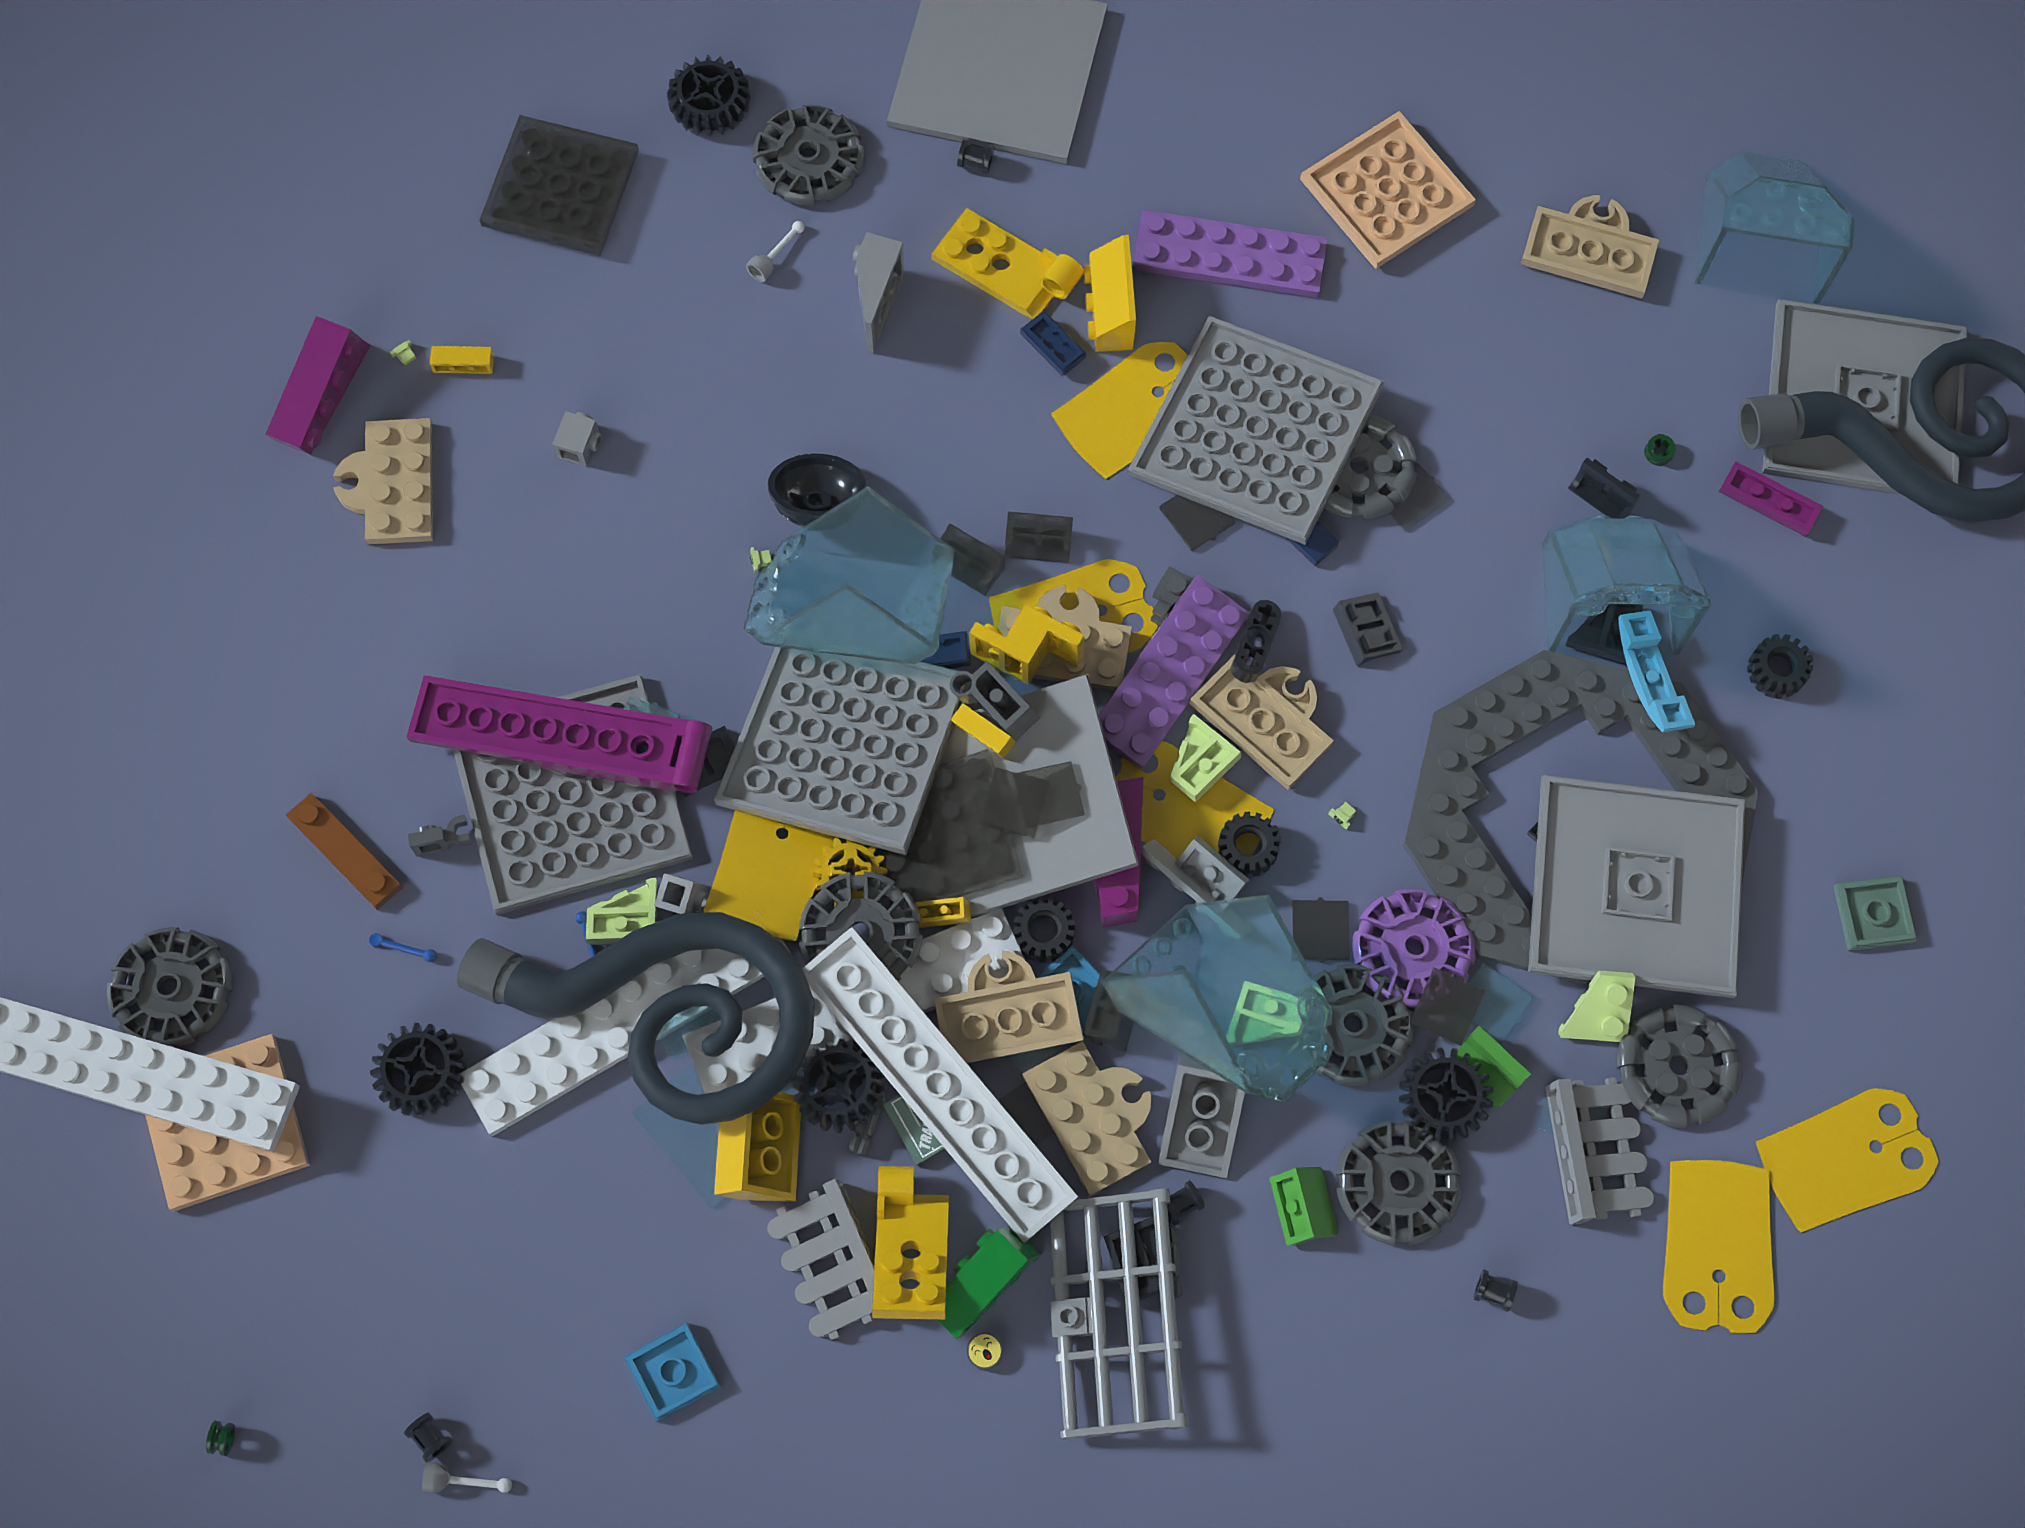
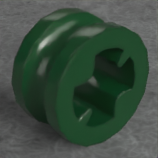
(1664, 440)
(220, 1438)

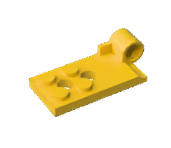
(1028, 281)
(904, 1224)

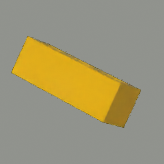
(462, 359)
(983, 731)
(944, 912)

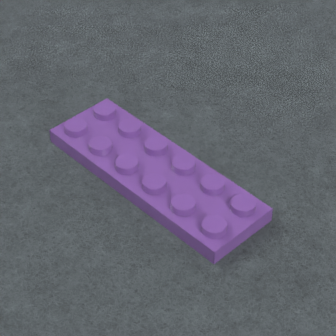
(1229, 253)
(1170, 671)

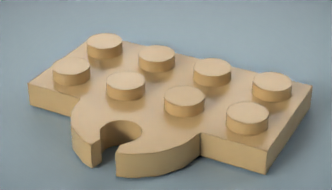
(1591, 247)
(392, 482)
(1104, 642)
(1266, 720)
(1009, 1012)
(1091, 1116)

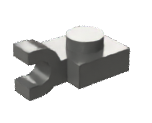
(1168, 593)
(435, 839)

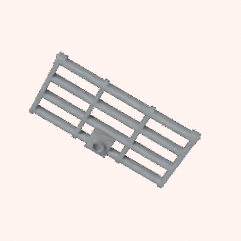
(1087, 1316)

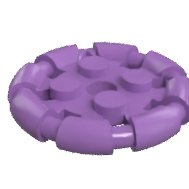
(1408, 926)

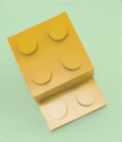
(1027, 643)

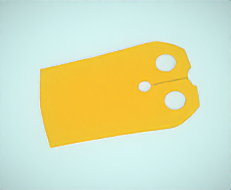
(1117, 410)
(1095, 581)
(1179, 819)
(766, 873)
(1826, 1162)
(1723, 1224)

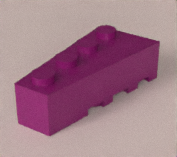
(316, 384)
(1119, 892)

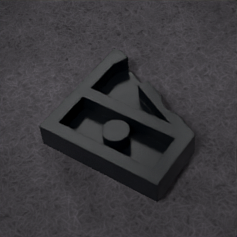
(1601, 633)
(1145, 1255)

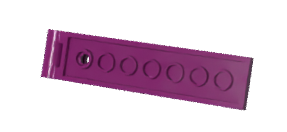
(561, 734)

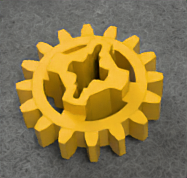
(849, 860)

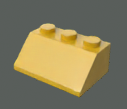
(1111, 296)
(760, 1153)

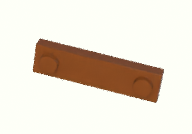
(344, 851)

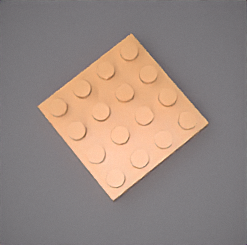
(1387, 189)
(206, 1166)

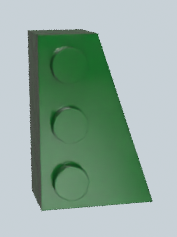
(985, 1278)

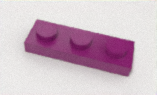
(1771, 498)

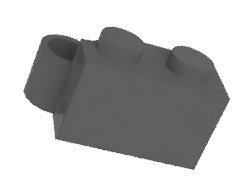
(996, 697)

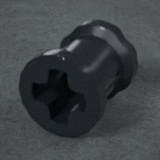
(975, 156)
(1184, 1202)
(1495, 1290)
(427, 1437)

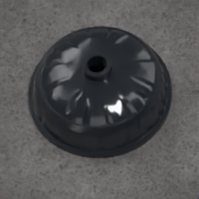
(812, 486)

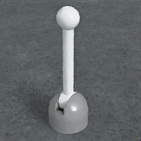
(761, 266)
(437, 1478)

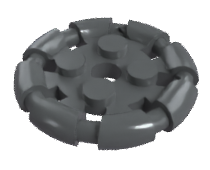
(813, 170)
(1379, 464)
(865, 911)
(186, 998)
(1375, 1022)
(1697, 1057)
(1392, 1202)

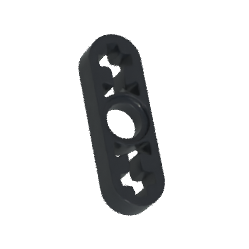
(1247, 649)

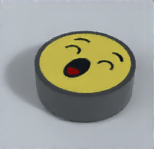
(984, 1351)

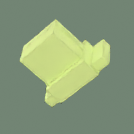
(404, 352)
(760, 559)
(1343, 814)

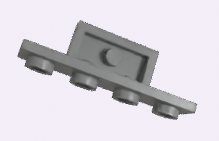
(1198, 871)

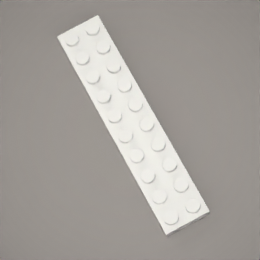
(938, 972)
(585, 1044)
(144, 1076)
(938, 1085)

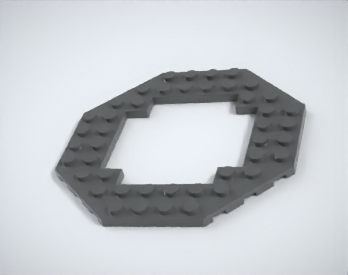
(1504, 714)

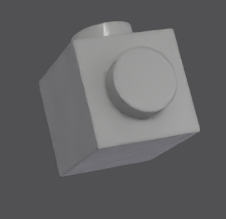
(577, 438)
(682, 895)

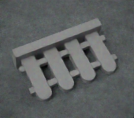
(1584, 1165)
(833, 1241)

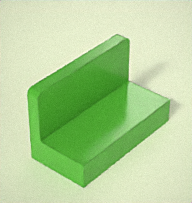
(1504, 1071)
(1303, 1205)

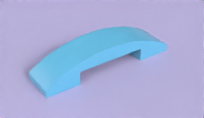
(1649, 673)

